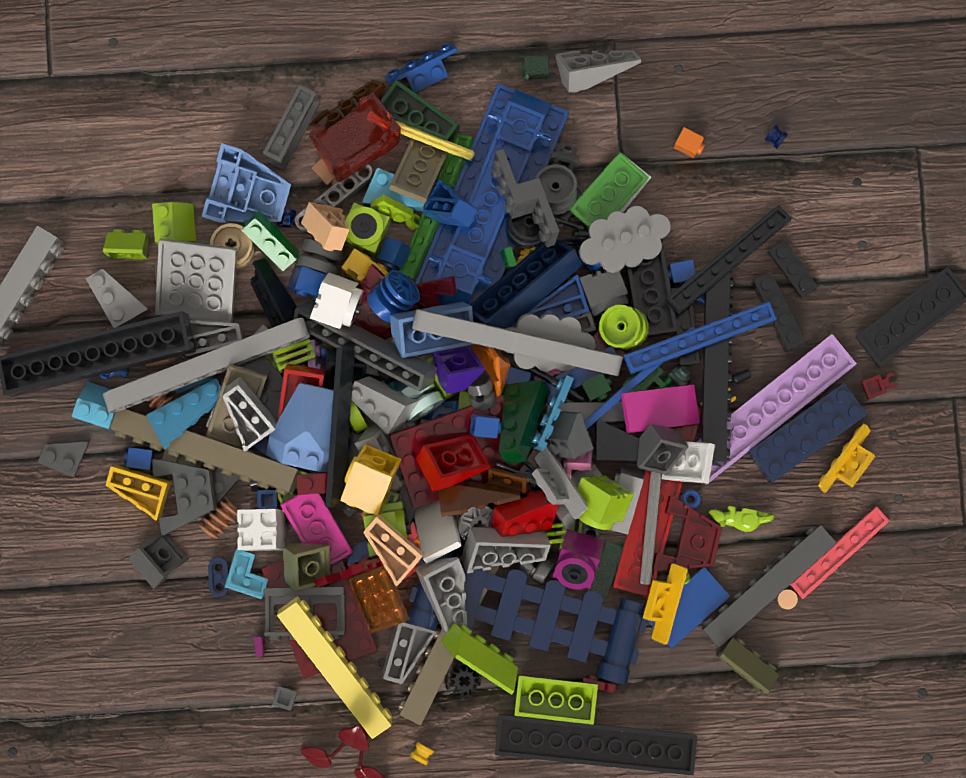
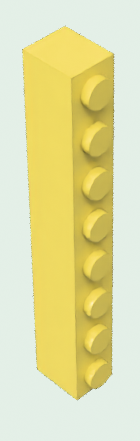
(335, 667)

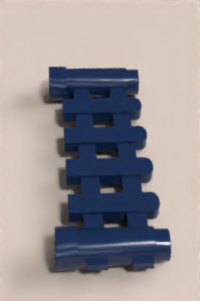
(616, 653)

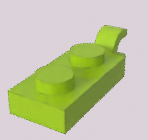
(395, 210)

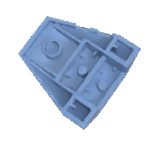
(243, 188)
(304, 429)

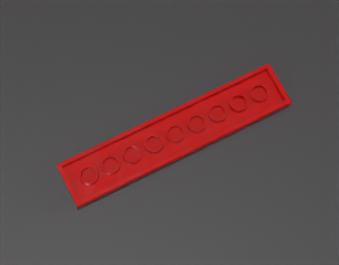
(630, 563)

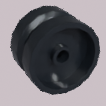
(523, 231)

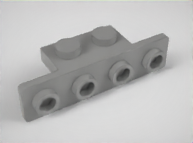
(557, 484)

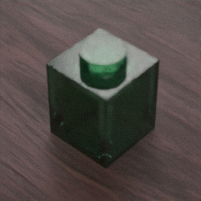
(535, 67)

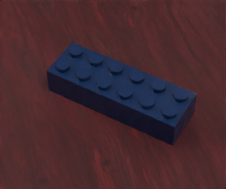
(525, 285)
(807, 433)

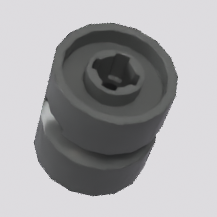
(482, 393)
(540, 572)

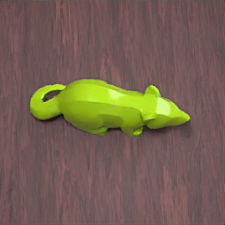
(744, 520)

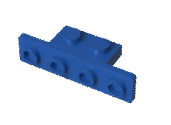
(425, 70)

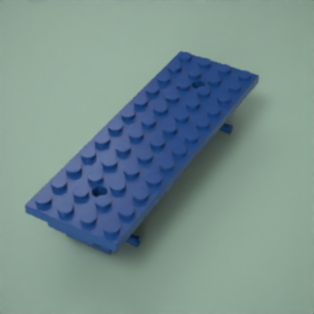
(528, 134)

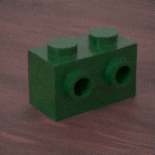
(596, 388)

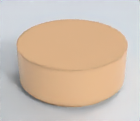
(787, 599)

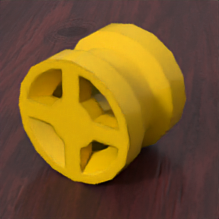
(421, 753)

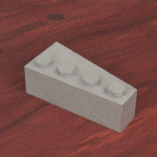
(488, 549)

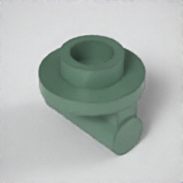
(680, 375)

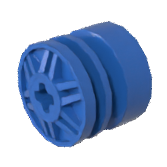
(393, 295)

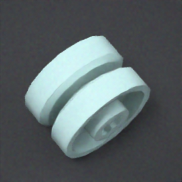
(427, 401)

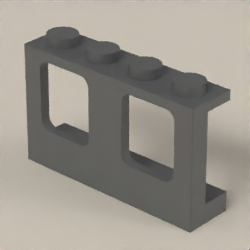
(311, 596)

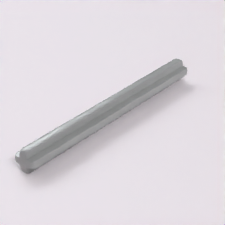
(650, 528)

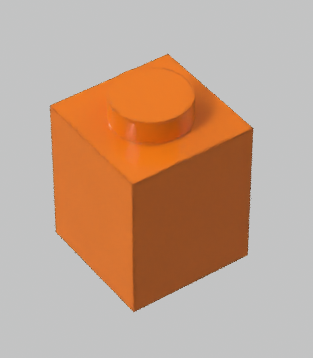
(689, 143)

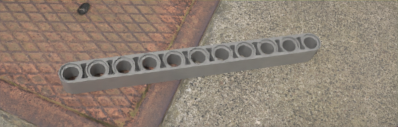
(517, 342)
(206, 365)

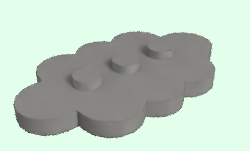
(624, 239)
(551, 327)

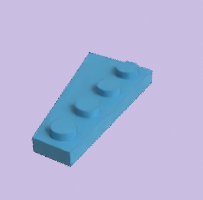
(175, 417)
(547, 427)

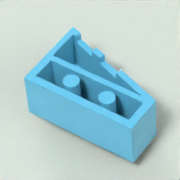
(380, 185)

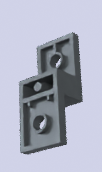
(524, 198)

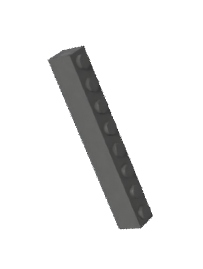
(371, 350)
(768, 586)

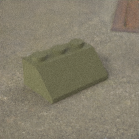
(748, 665)

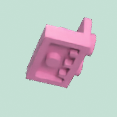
(580, 463)

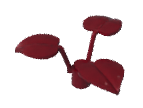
(354, 737)

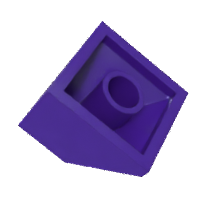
(457, 368)

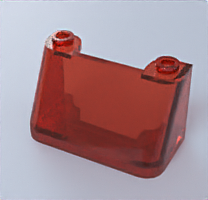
(356, 138)

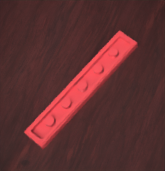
(840, 552)

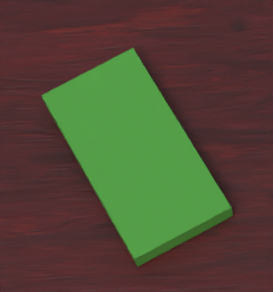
(609, 191)

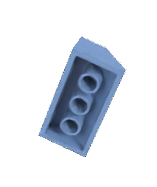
(415, 342)

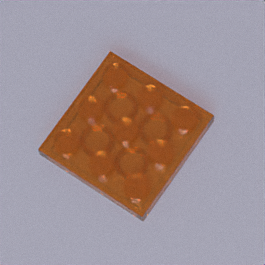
(378, 599)

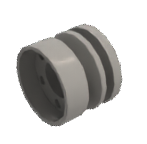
(473, 518)

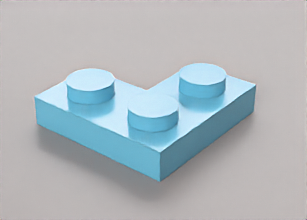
(241, 579)

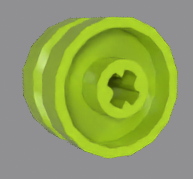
(623, 327)

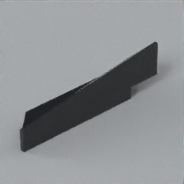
(272, 295)

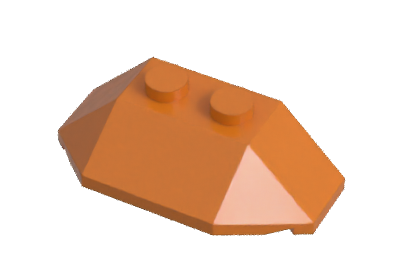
(495, 365)

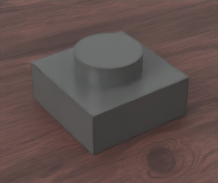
(284, 698)

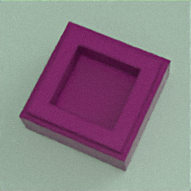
(259, 646)

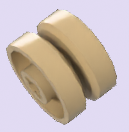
(232, 234)

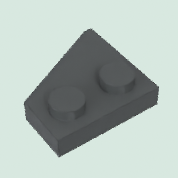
(64, 456)

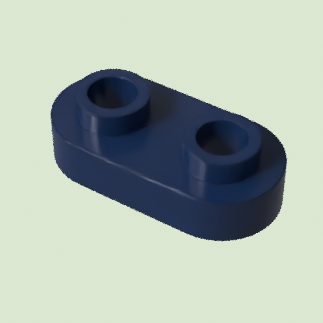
(216, 577)

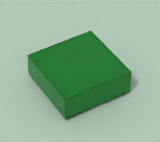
(508, 257)

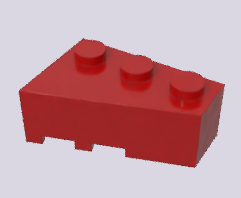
(524, 515)

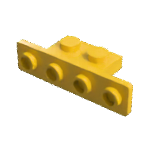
(850, 463)
(664, 601)

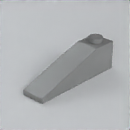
(586, 70)
(444, 587)

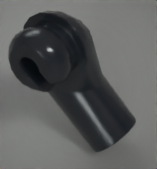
(741, 376)

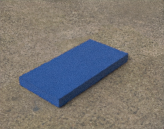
(697, 601)

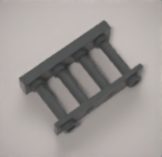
(291, 127)

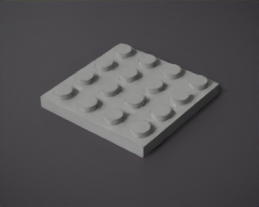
(196, 280)

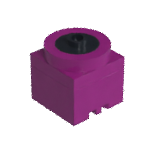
(578, 560)

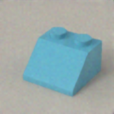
(92, 407)

